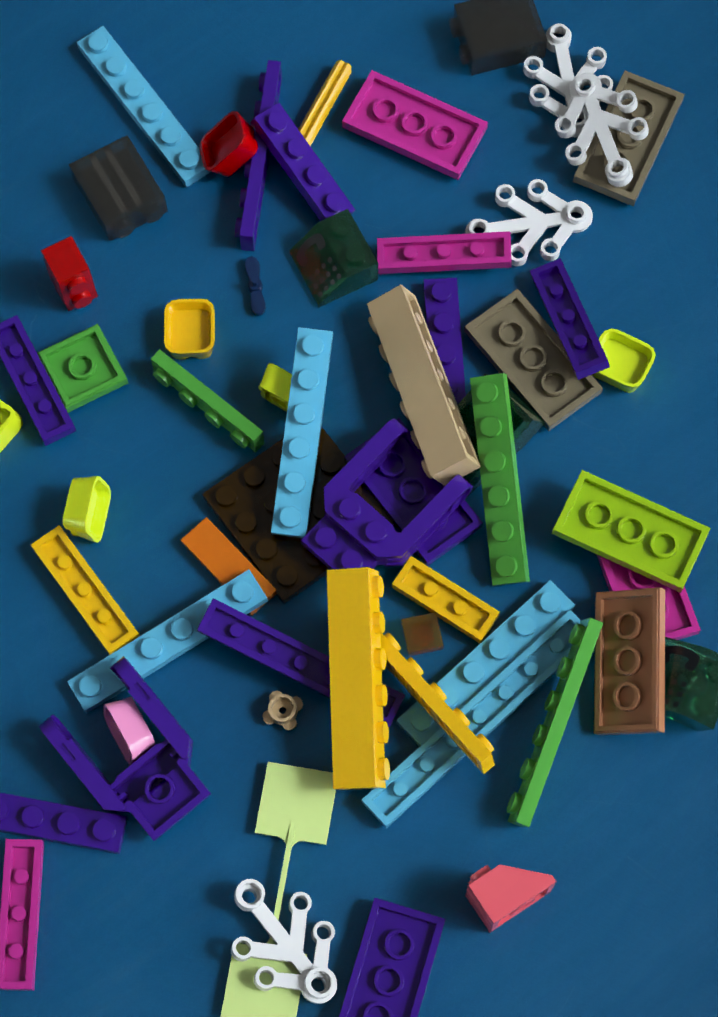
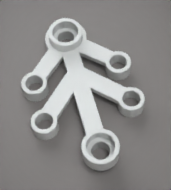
(562, 85)
(600, 122)
(535, 221)
(288, 947)

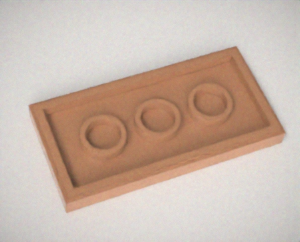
(630, 662)

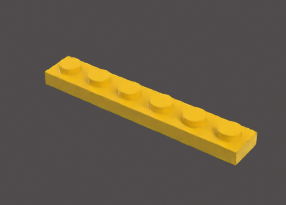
(433, 699)

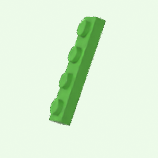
(216, 409)

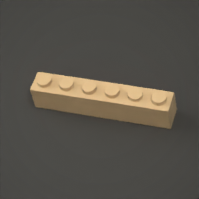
(422, 386)

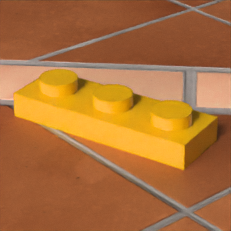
(446, 599)

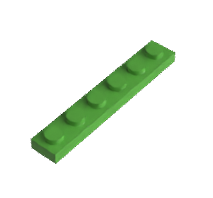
(499, 479)
(549, 734)

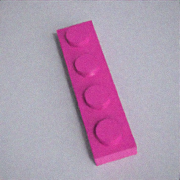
(444, 252)
(20, 913)

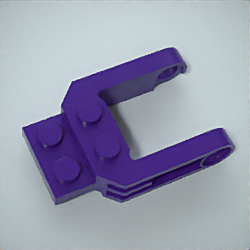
(356, 533)
(155, 787)

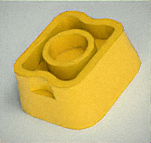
(189, 328)

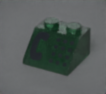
(334, 258)
(691, 684)

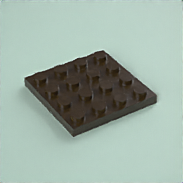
(246, 509)

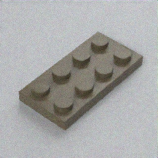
(659, 108)
(532, 357)

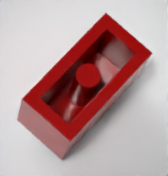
(69, 273)

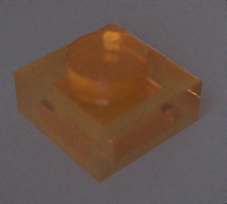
(422, 634)

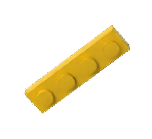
(85, 590)

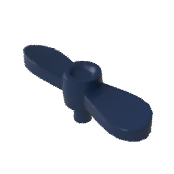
(255, 286)

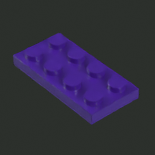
(406, 489)
(392, 962)

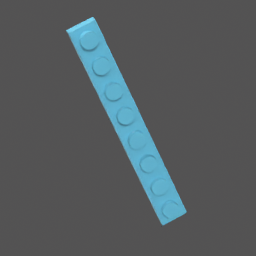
(483, 711)

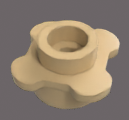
(278, 701)

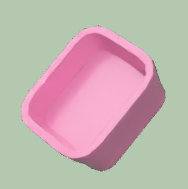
(128, 728)

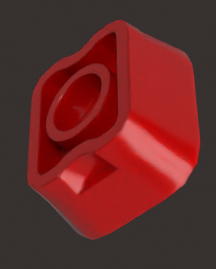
(228, 145)

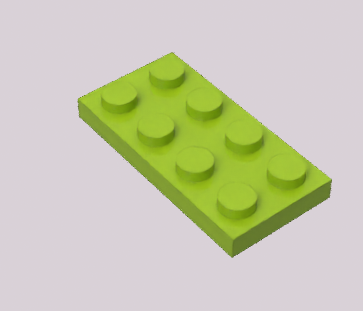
(631, 531)

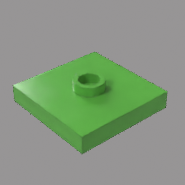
(83, 368)

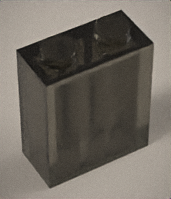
(497, 33)
(119, 188)

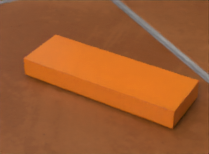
(222, 557)

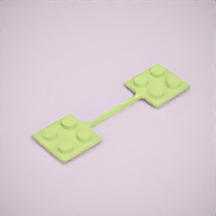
(297, 809)

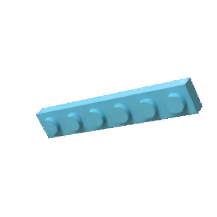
(143, 105)
(302, 432)
(163, 642)
(490, 657)

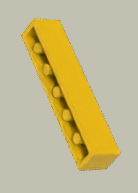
(357, 679)

